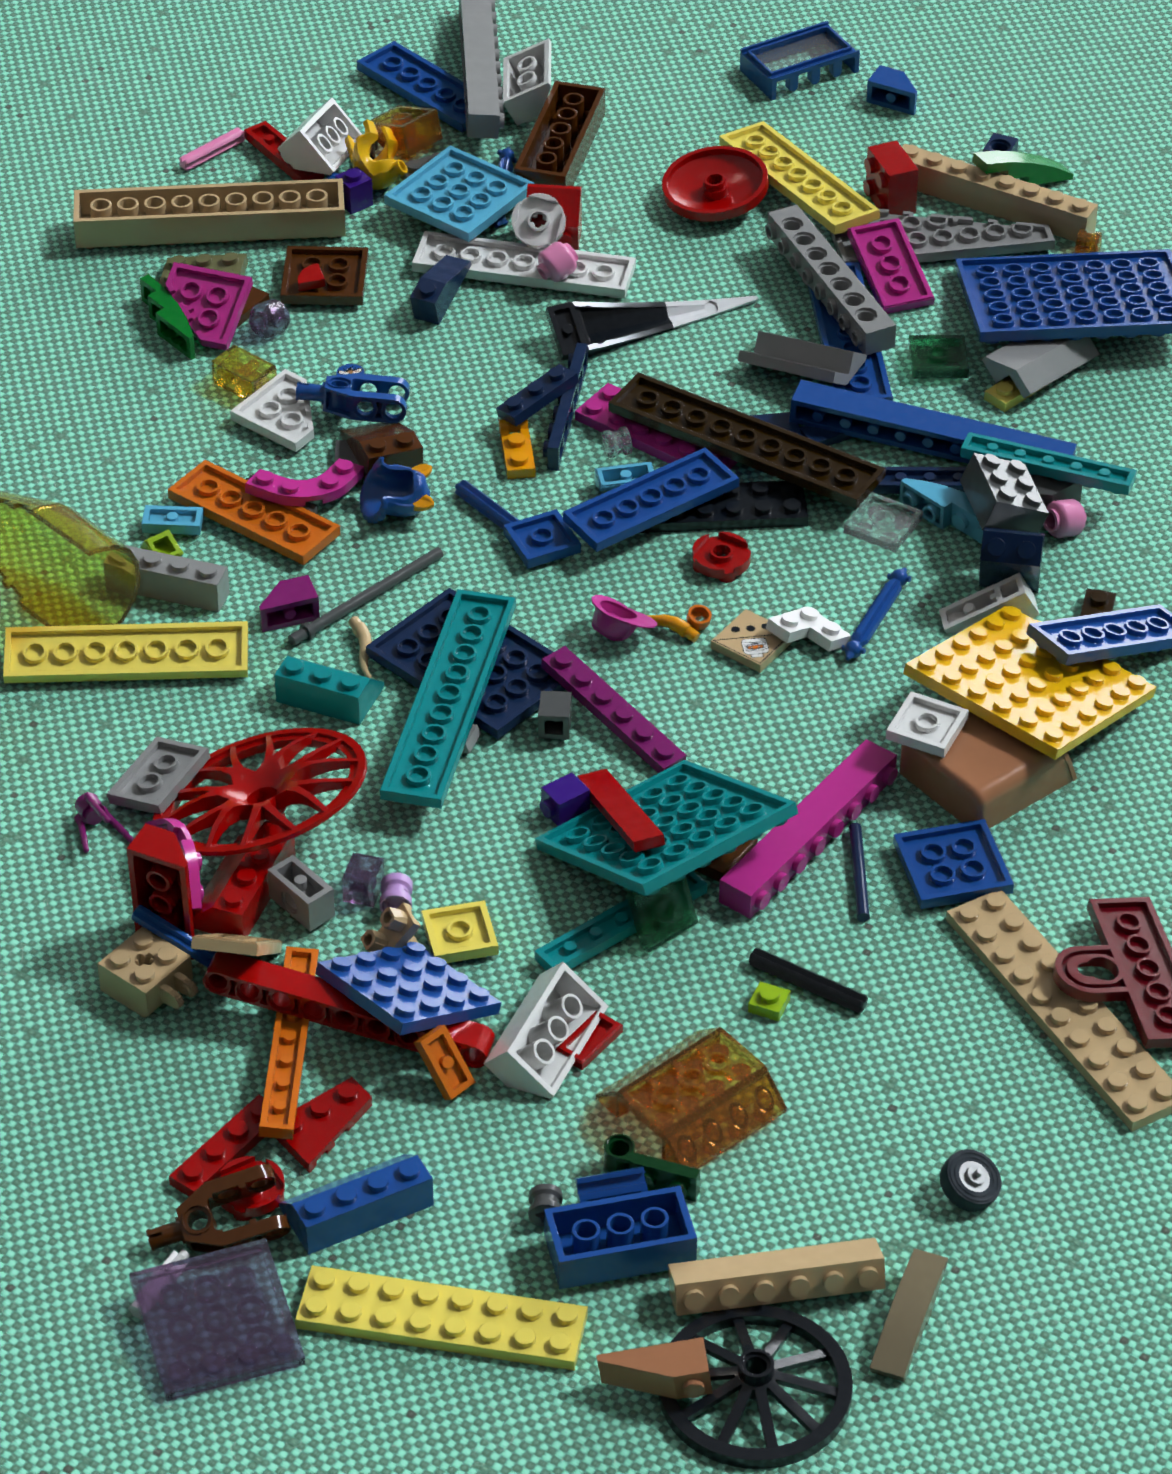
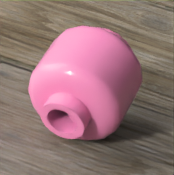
(557, 261)
(1065, 518)

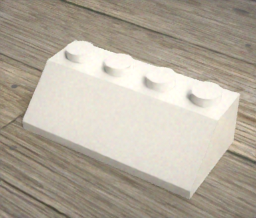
(320, 140)
(547, 1016)

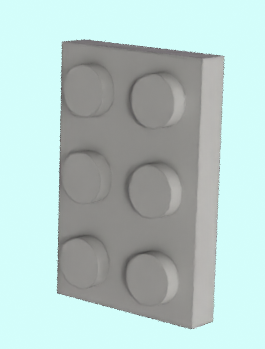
(158, 775)

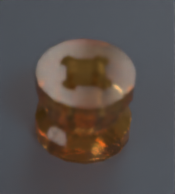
(1088, 242)

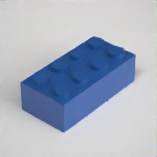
(619, 1236)

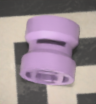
(395, 890)

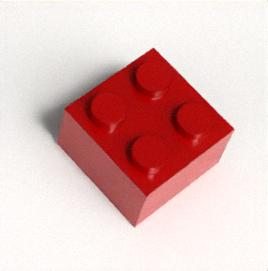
(891, 178)

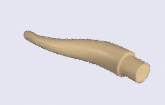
(363, 636)

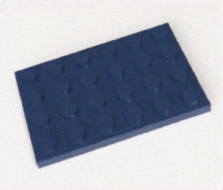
(514, 681)

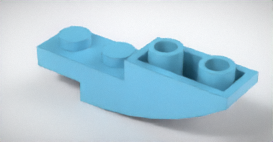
(941, 506)

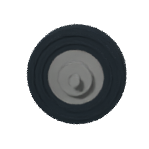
(970, 1180)

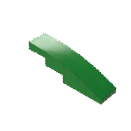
(1022, 165)
(168, 315)

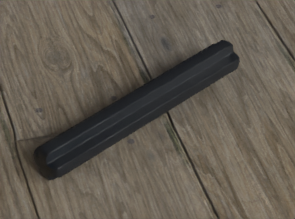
(808, 980)

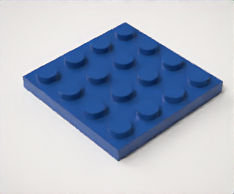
(408, 988)

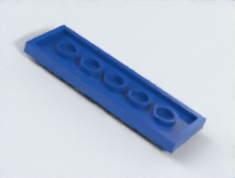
(417, 81)
(650, 499)
(1105, 634)

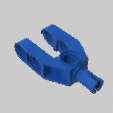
(343, 393)

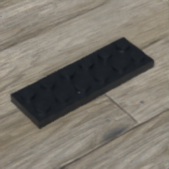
(746, 507)

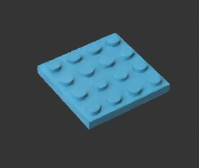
(458, 193)

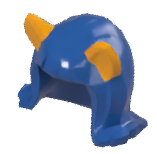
(395, 491)

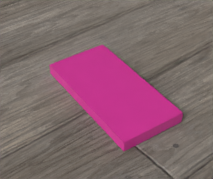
(890, 266)

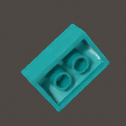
(325, 690)

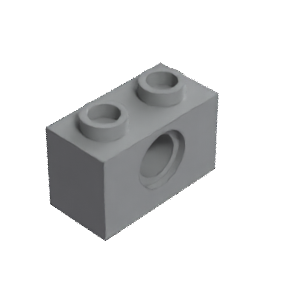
(301, 892)

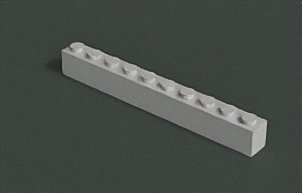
(481, 69)

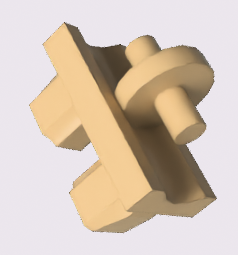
(396, 930)

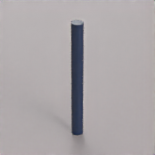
(859, 872)

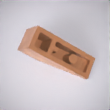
(665, 1369)

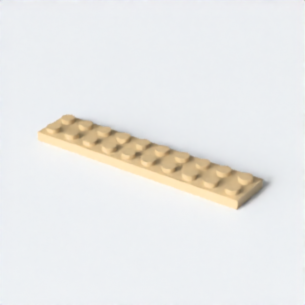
(1081, 1030)

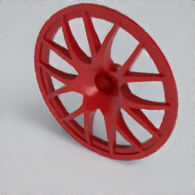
(270, 789)

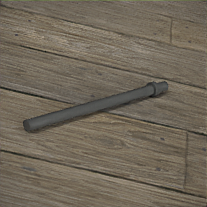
(309, 630)

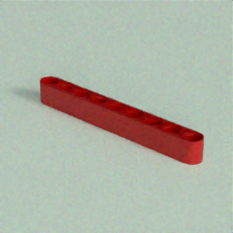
(316, 1000)

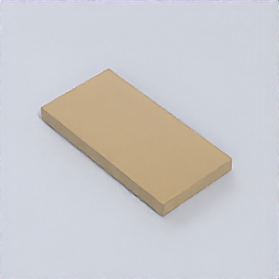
(236, 944)

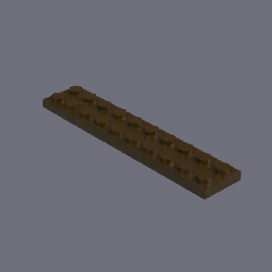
(747, 440)

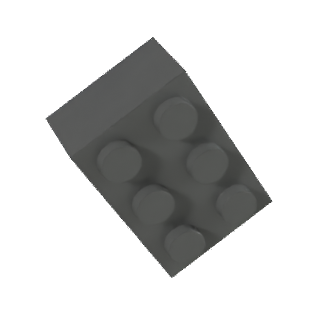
(1003, 494)

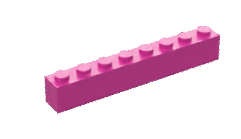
(820, 819)

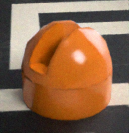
(695, 613)

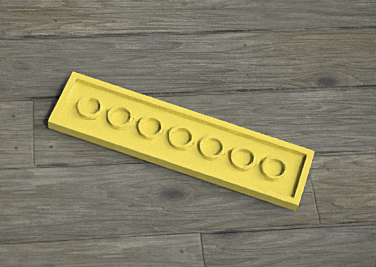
(804, 179)
(126, 652)
(442, 1317)

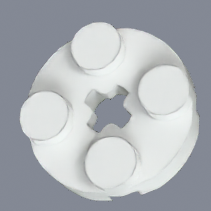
(530, 208)

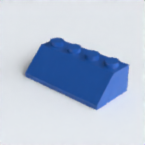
(359, 1202)

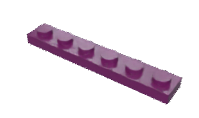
(612, 710)

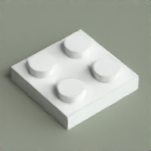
(927, 724)

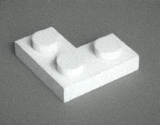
(809, 624)

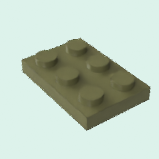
(228, 262)

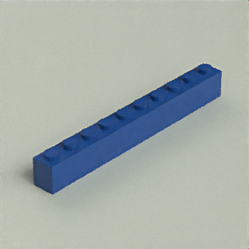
(901, 423)

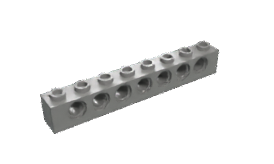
(831, 280)

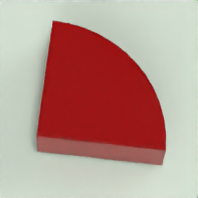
(311, 278)

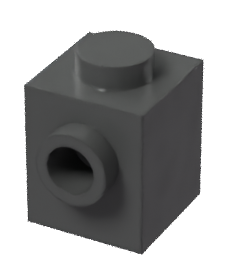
(554, 715)

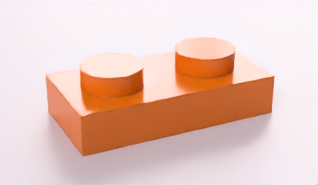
(444, 1062)

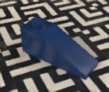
(438, 288)

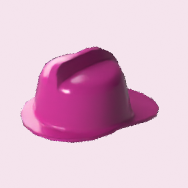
(616, 620)

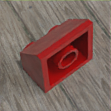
(571, 201)

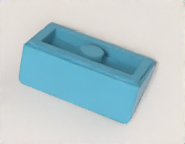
(615, 476)

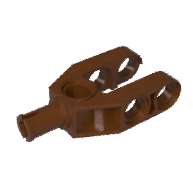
(214, 1194)

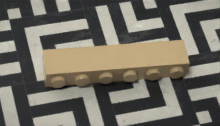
(776, 1276)

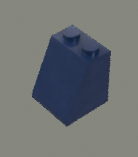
(1009, 553)

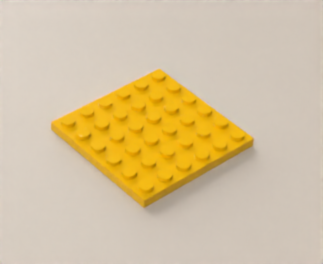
(1024, 688)

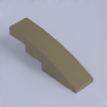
(908, 1315)

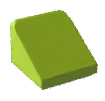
(163, 543)

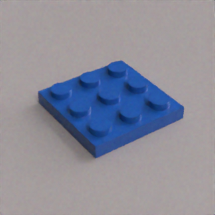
(952, 863)

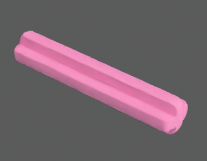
(211, 149)

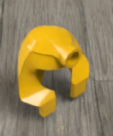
(383, 168)

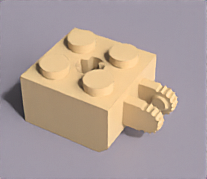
(147, 973)

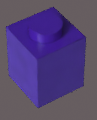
(356, 189)
(564, 799)

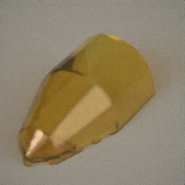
(64, 564)

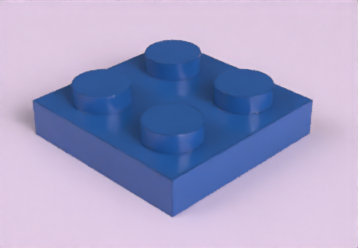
(542, 538)

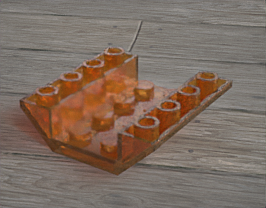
(698, 1096)

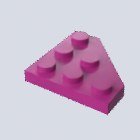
(210, 301)

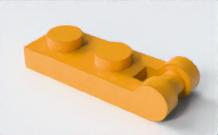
(517, 450)

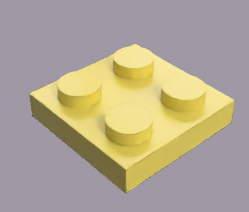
(460, 932)

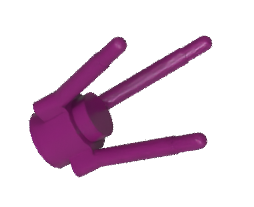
(93, 812)

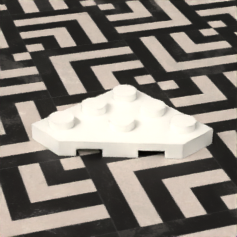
(277, 413)

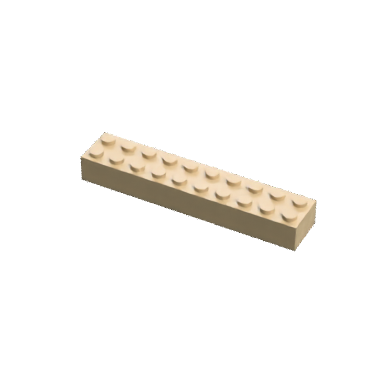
(209, 213)

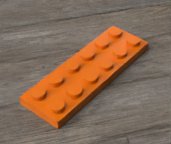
(280, 527)

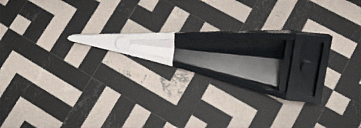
(618, 324)

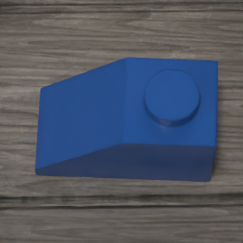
(892, 90)

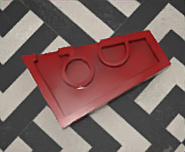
(324, 1120)

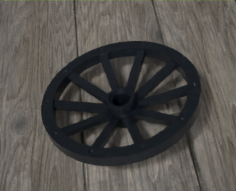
(758, 1376)

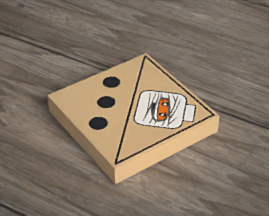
(749, 641)

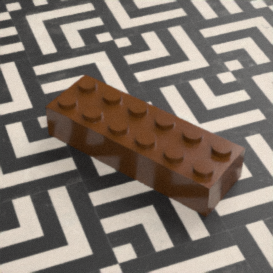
(562, 134)

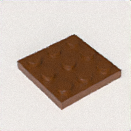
(343, 273)

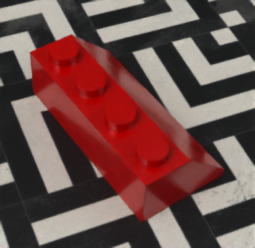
(160, 877)
(241, 887)

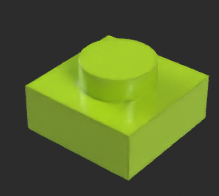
(769, 1001)

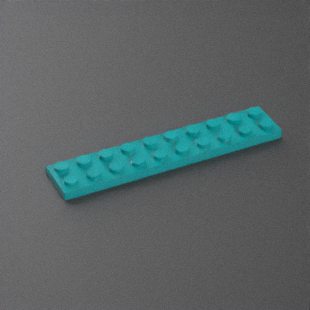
(448, 699)

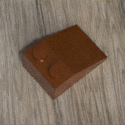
(389, 440)

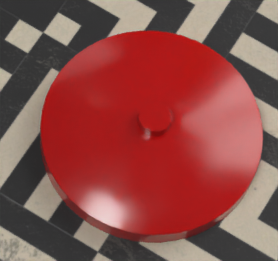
(715, 183)

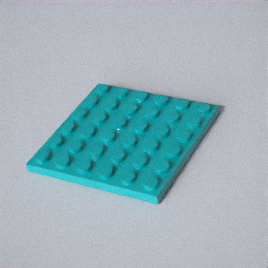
(693, 808)

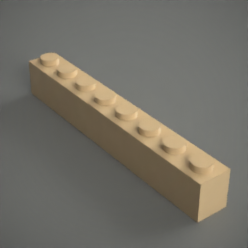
(1001, 194)

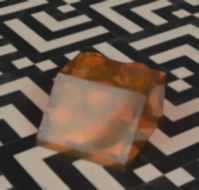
(413, 128)

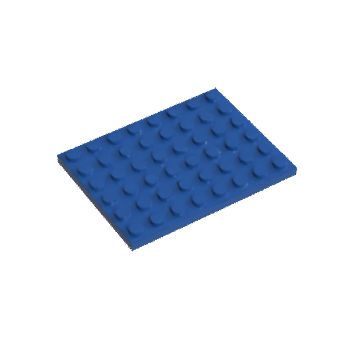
(1068, 295)

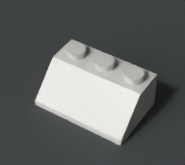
(527, 81)

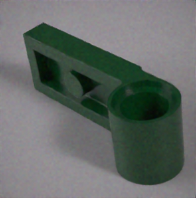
(659, 1173)

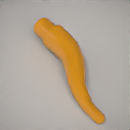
(677, 625)

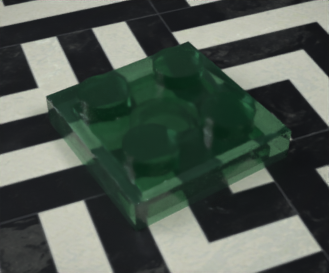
(938, 356)
(662, 914)

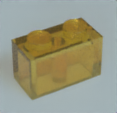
(241, 371)

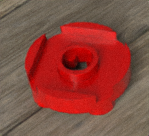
(708, 558)
(259, 1203)

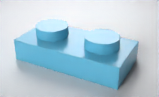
(175, 518)

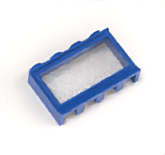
(796, 54)

